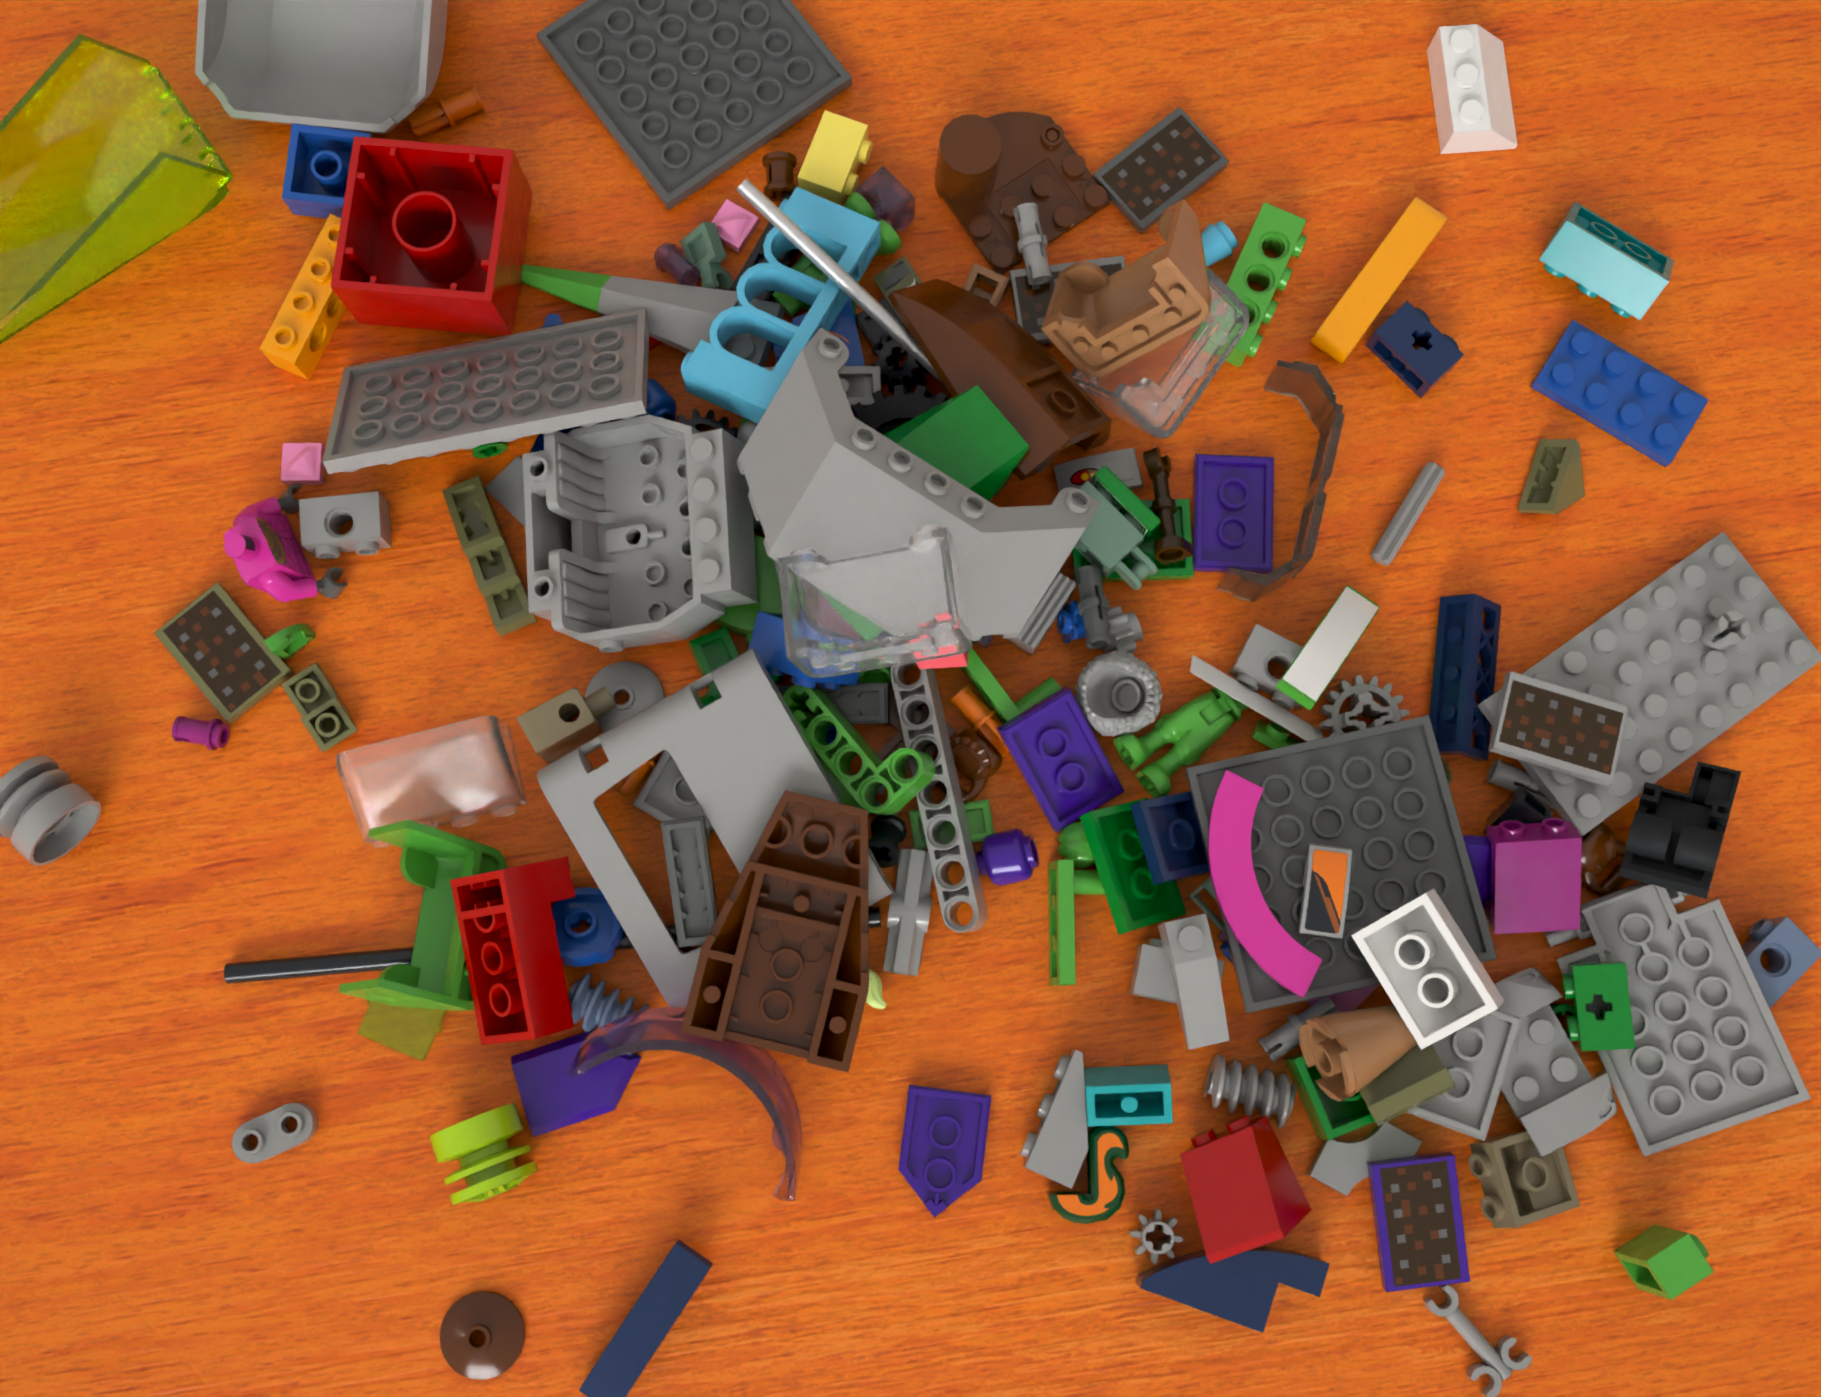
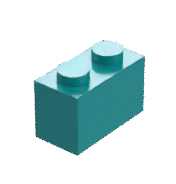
(1128, 1095)

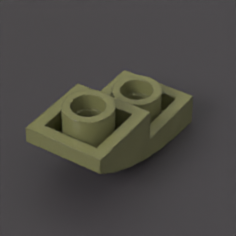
(320, 707)

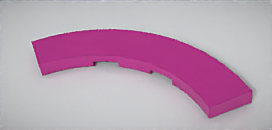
(1239, 892)

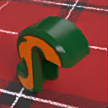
(1105, 1182)

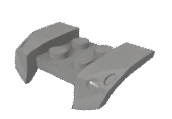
(1545, 1075)

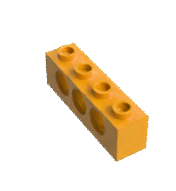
(309, 310)

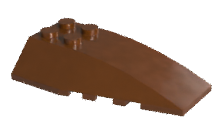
(792, 939)

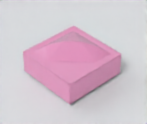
(735, 225)
(302, 463)

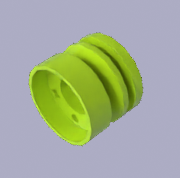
(483, 1154)

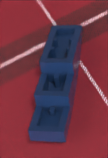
(647, 1323)

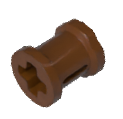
(779, 173)

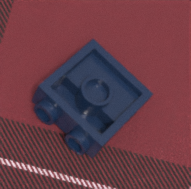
(1170, 838)

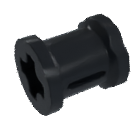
(885, 838)

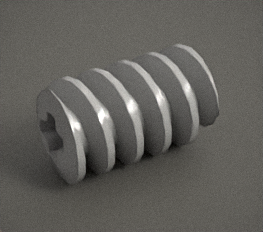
(1249, 1089)

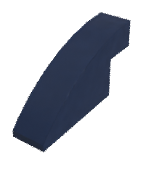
(1237, 1286)

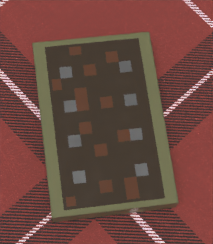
(223, 653)

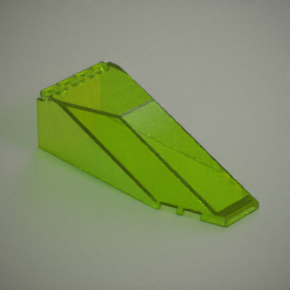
(94, 176)

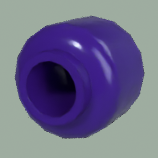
(1007, 857)

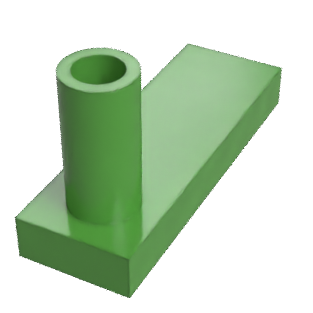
(995, 694)
(1062, 885)

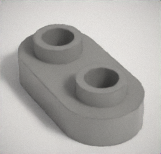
(273, 1133)

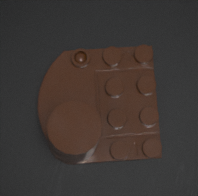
(1007, 161)

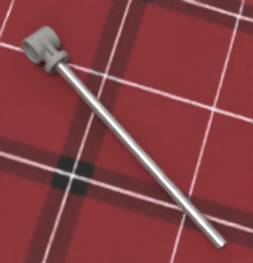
(834, 272)

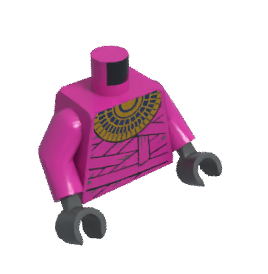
(271, 555)

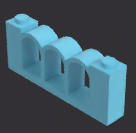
(747, 387)

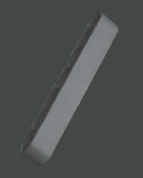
(950, 809)

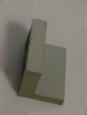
(1407, 1084)

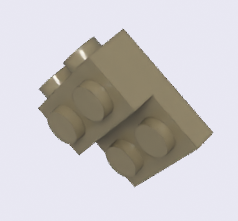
(1520, 1182)

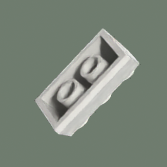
(1470, 90)
(1428, 969)

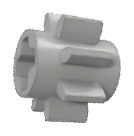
(1124, 630)
(1162, 1245)

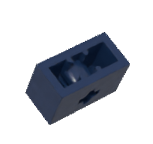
(1416, 368)

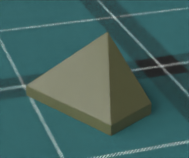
(1554, 477)

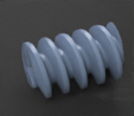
(596, 1006)

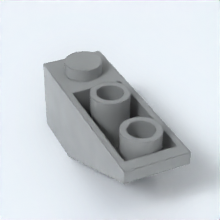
(1062, 1135)

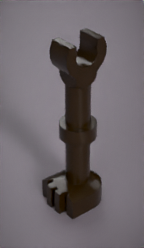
(1169, 546)

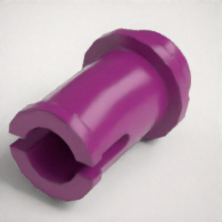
(208, 733)

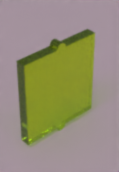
(402, 1028)

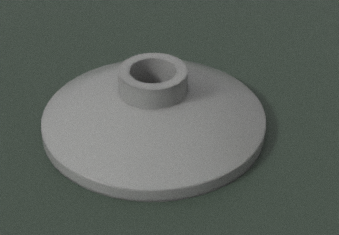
(628, 677)

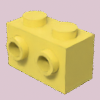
(835, 158)

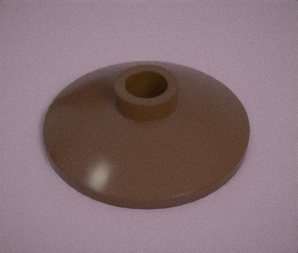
(503, 1332)

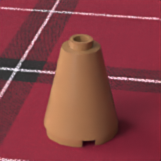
(1354, 1047)

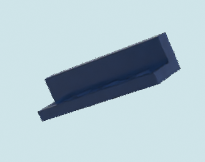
(1459, 674)

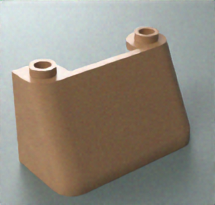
(1120, 317)

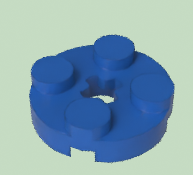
(596, 943)

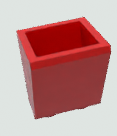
(1242, 1188)

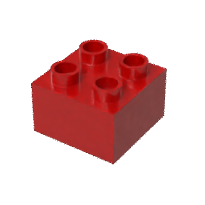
(432, 236)

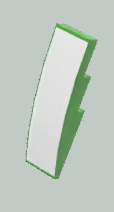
(1328, 647)

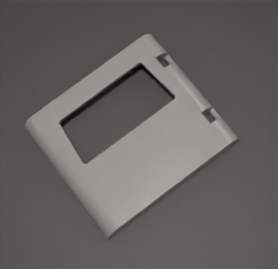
(737, 764)

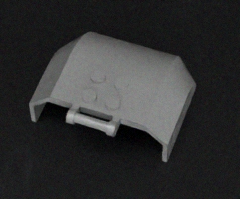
(321, 59)

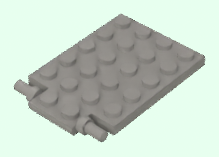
(1698, 1018)

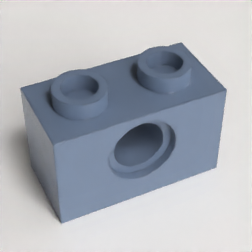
(1789, 954)

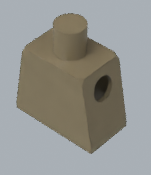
(550, 726)

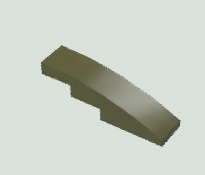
(489, 555)

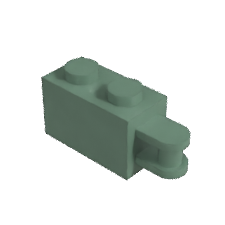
(1112, 540)

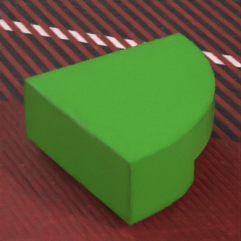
(290, 640)

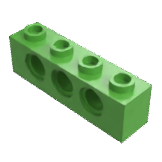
(1274, 231)

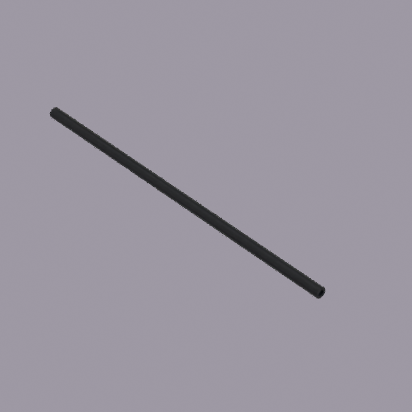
(368, 961)

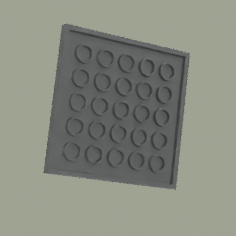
(693, 80)
(1358, 791)

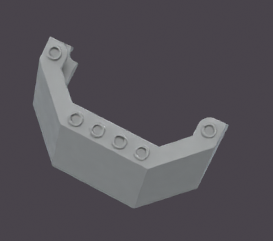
(852, 492)

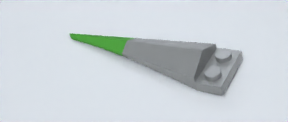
(675, 312)

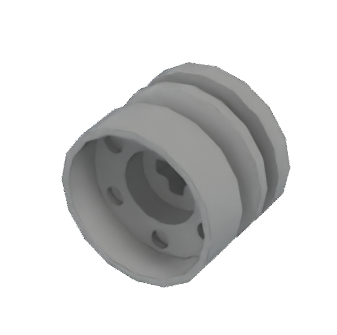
(44, 810)

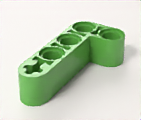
(848, 745)

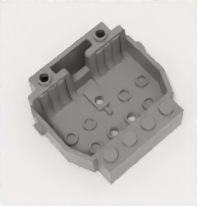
(628, 478)

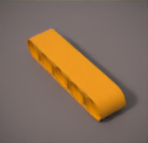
(1379, 280)

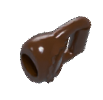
(975, 761)
(1598, 850)

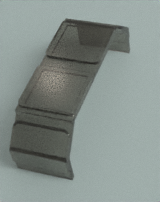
(1318, 400)

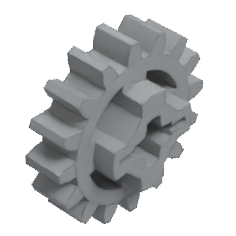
(1363, 703)

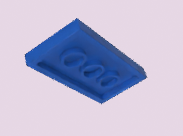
(1619, 393)

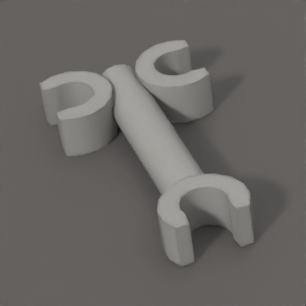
(1496, 1362)

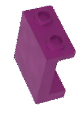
(1534, 876)

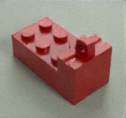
(515, 949)

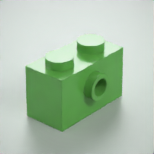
(1664, 1261)

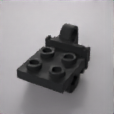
(1681, 834)

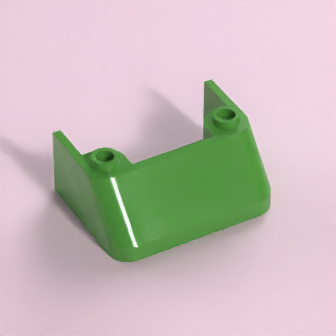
(438, 962)

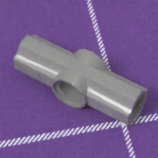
(909, 913)

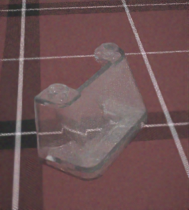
(1167, 381)
(874, 607)

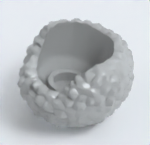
(1118, 693)

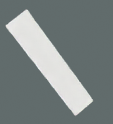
(1254, 700)

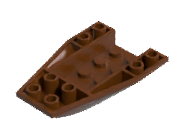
(982, 346)

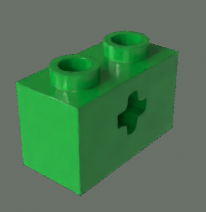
(1615, 1025)

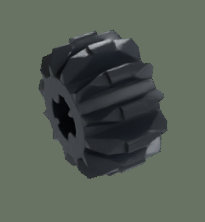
(891, 374)

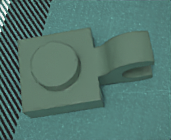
(705, 251)

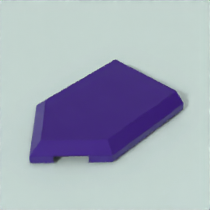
(559, 1100)
(943, 1143)

